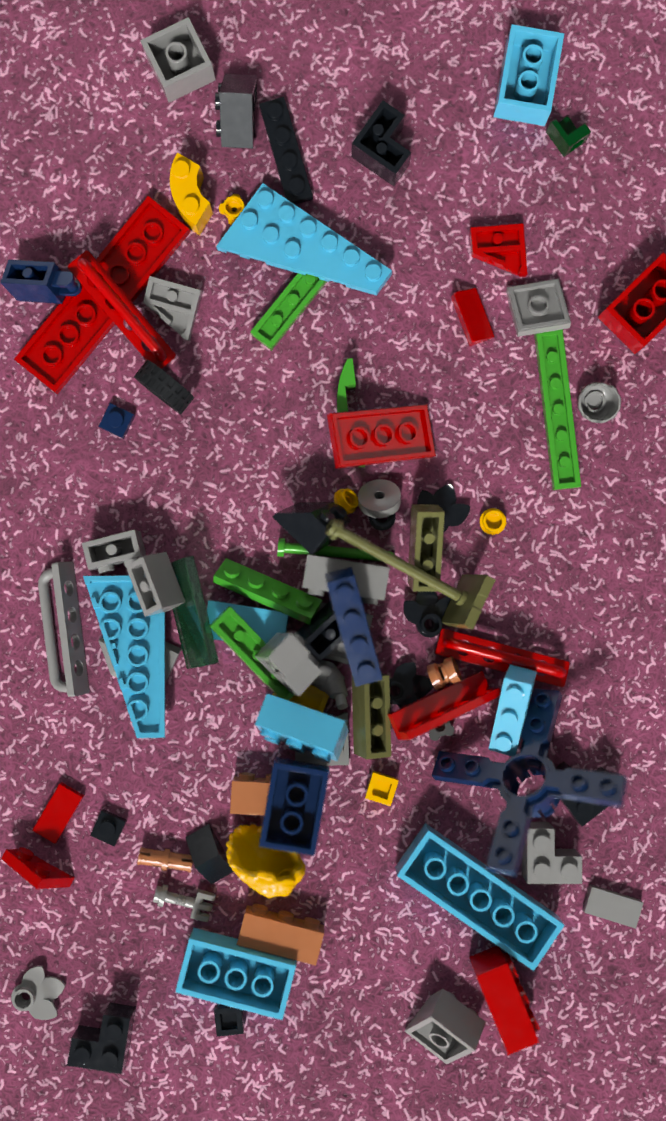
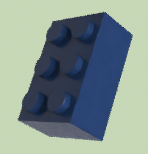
(294, 806)

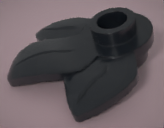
(446, 499)
(426, 607)
(411, 686)

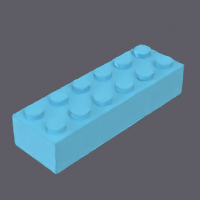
(479, 896)

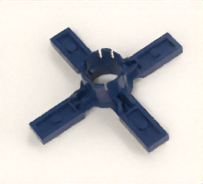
(519, 810)

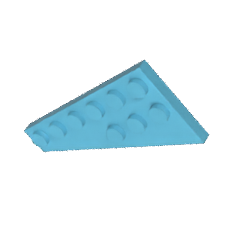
(135, 650)

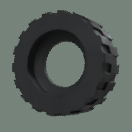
(164, 386)

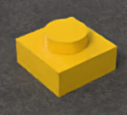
(381, 788)

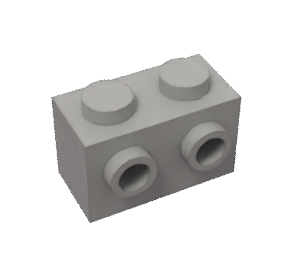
(113, 550)
(155, 583)

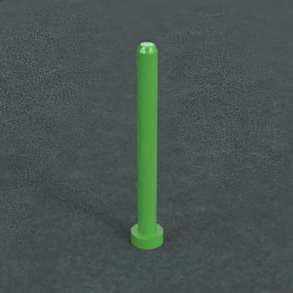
(328, 551)

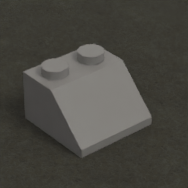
(446, 1027)

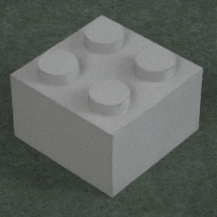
(178, 59)

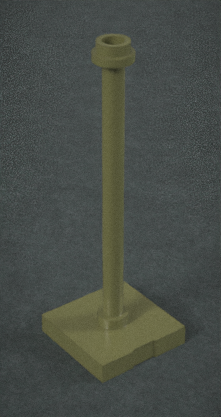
(466, 598)

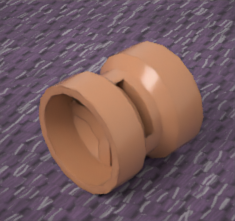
(444, 673)

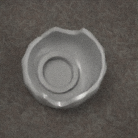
(599, 396)

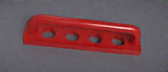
(87, 267)
(450, 642)

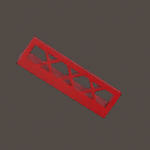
(442, 706)

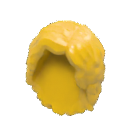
(262, 868)

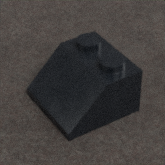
(308, 522)

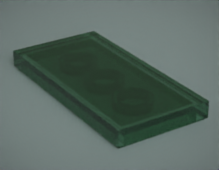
(192, 617)

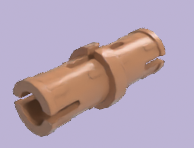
(165, 859)

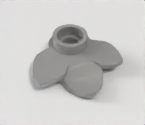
(41, 991)

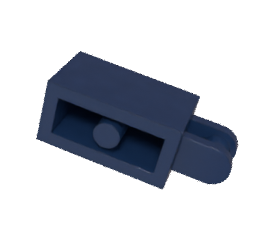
(39, 281)

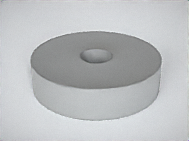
(375, 507)

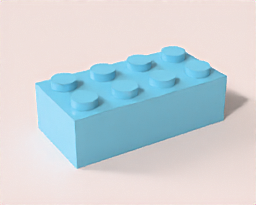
(235, 975)

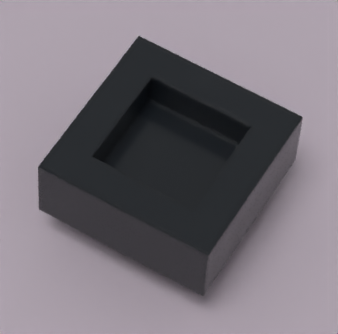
(108, 827)
(228, 1020)

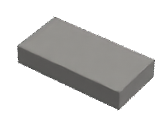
(612, 906)

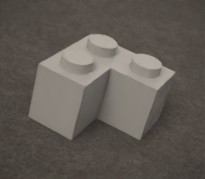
(289, 662)
(546, 864)

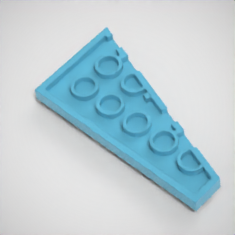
(295, 241)

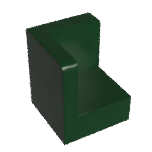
(566, 135)

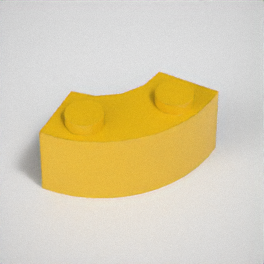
(185, 187)

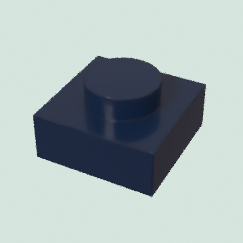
(116, 421)

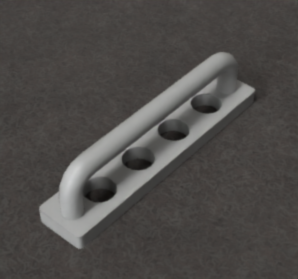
(63, 574)

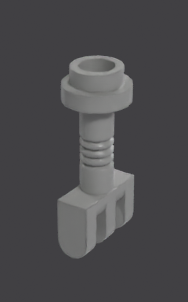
(196, 904)

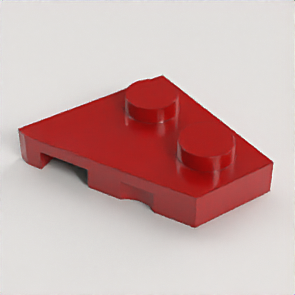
(500, 246)
(35, 870)

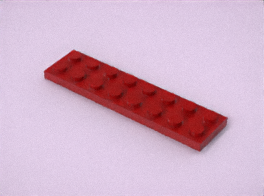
(80, 322)

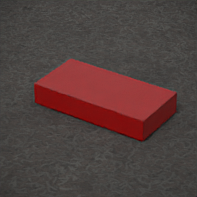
(58, 813)

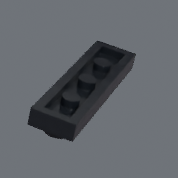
(285, 151)

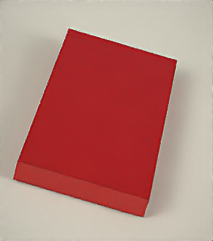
(381, 435)

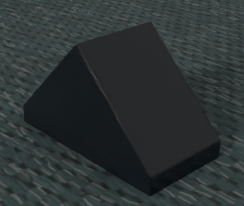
(208, 854)

